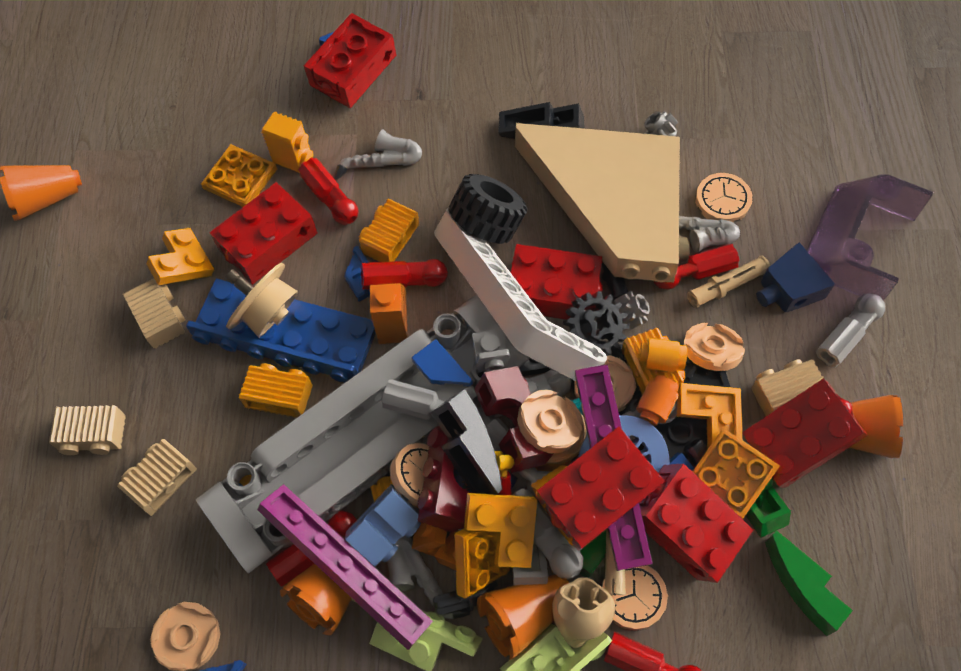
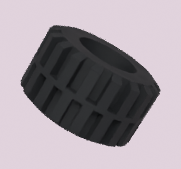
(487, 208)

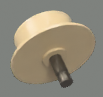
(264, 303)

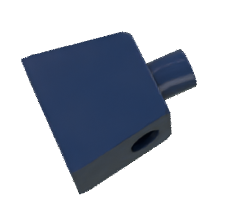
(794, 281)

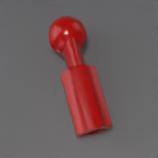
(328, 191)
(705, 265)
(430, 273)
(293, 561)
(635, 656)

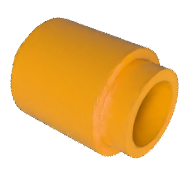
(663, 355)

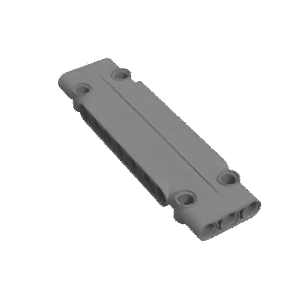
(342, 440)

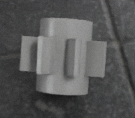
(661, 124)
(635, 307)

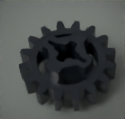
(607, 320)

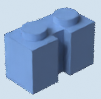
(383, 526)

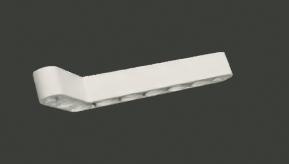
(512, 306)

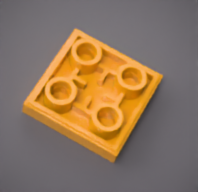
(239, 176)
(735, 471)
(475, 561)

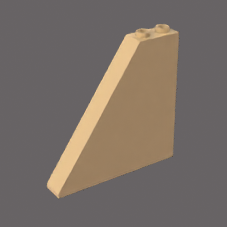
(615, 191)

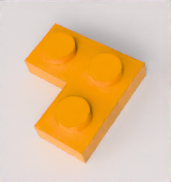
(183, 262)
(715, 403)
(512, 520)

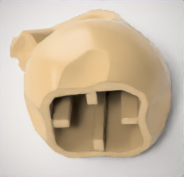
(582, 611)

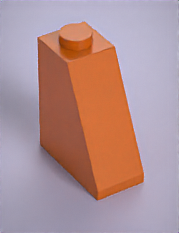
(389, 312)

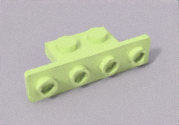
(428, 646)
(553, 653)

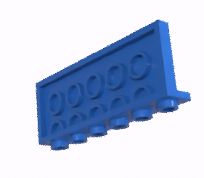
(306, 338)

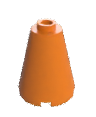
(37, 186)
(882, 422)
(317, 599)
(518, 614)

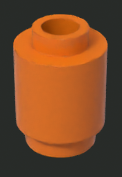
(658, 400)

